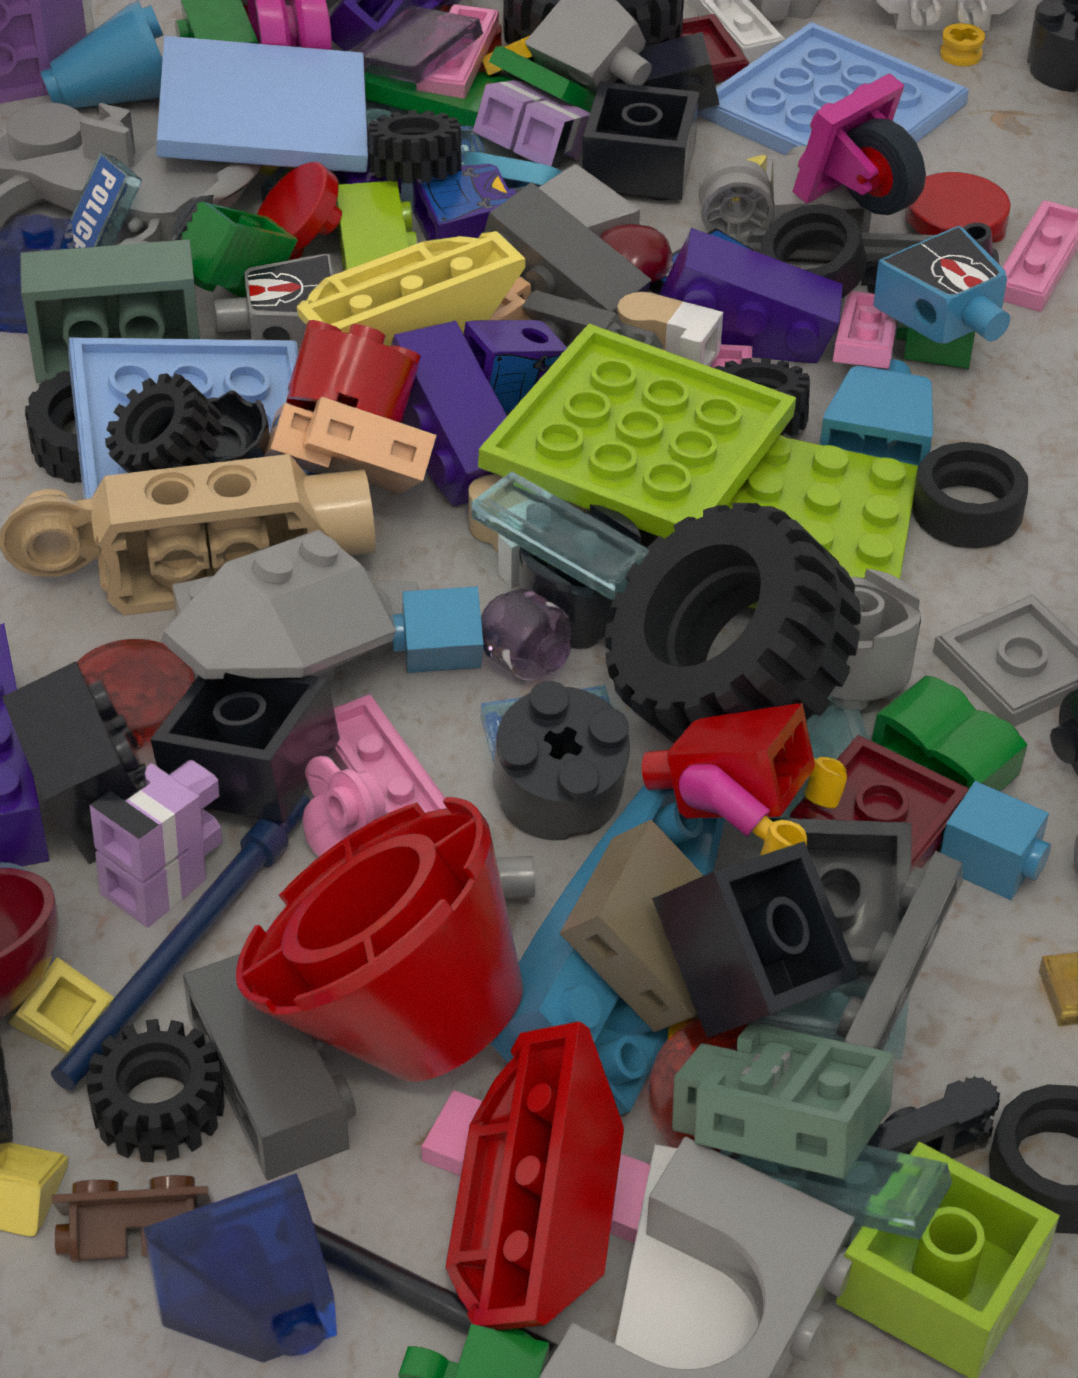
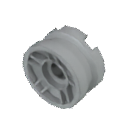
(730, 180)

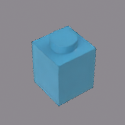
(440, 629)
(997, 840)

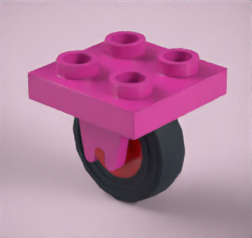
(864, 150)

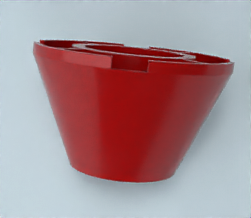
(394, 945)

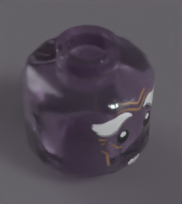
(526, 634)

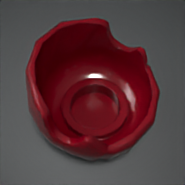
(642, 247)

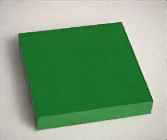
(542, 78)

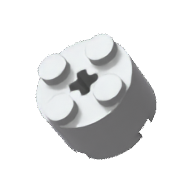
(886, 640)

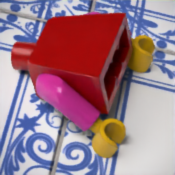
(747, 771)

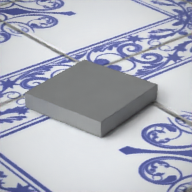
(1014, 659)

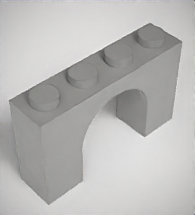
(758, 1233)

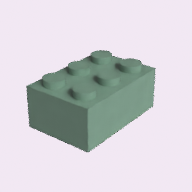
(106, 294)

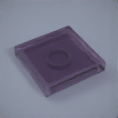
(417, 43)

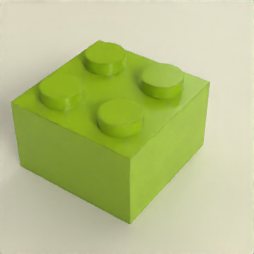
(964, 1275)

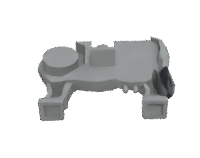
(55, 148)

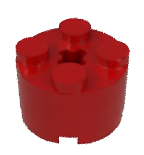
(352, 370)

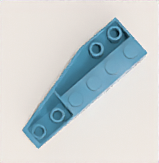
(566, 989)

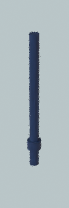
(259, 849)

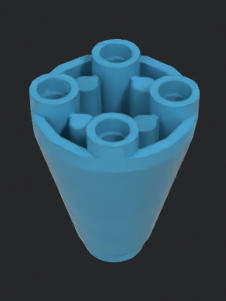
(110, 63)

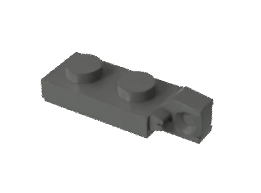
(569, 318)

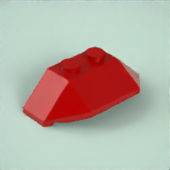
(537, 1183)

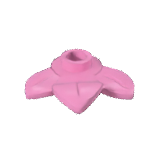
(340, 803)

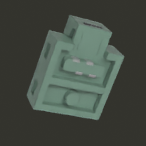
(785, 1098)

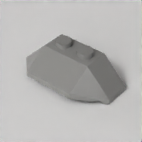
(282, 613)

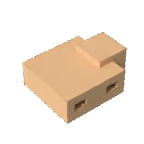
(352, 439)

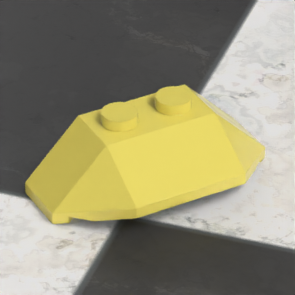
(419, 286)

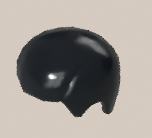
(244, 429)

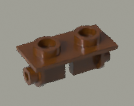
(103, 1214)

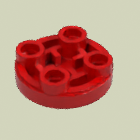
(959, 200)
(304, 204)

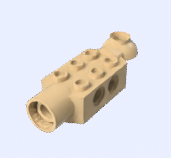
(184, 524)

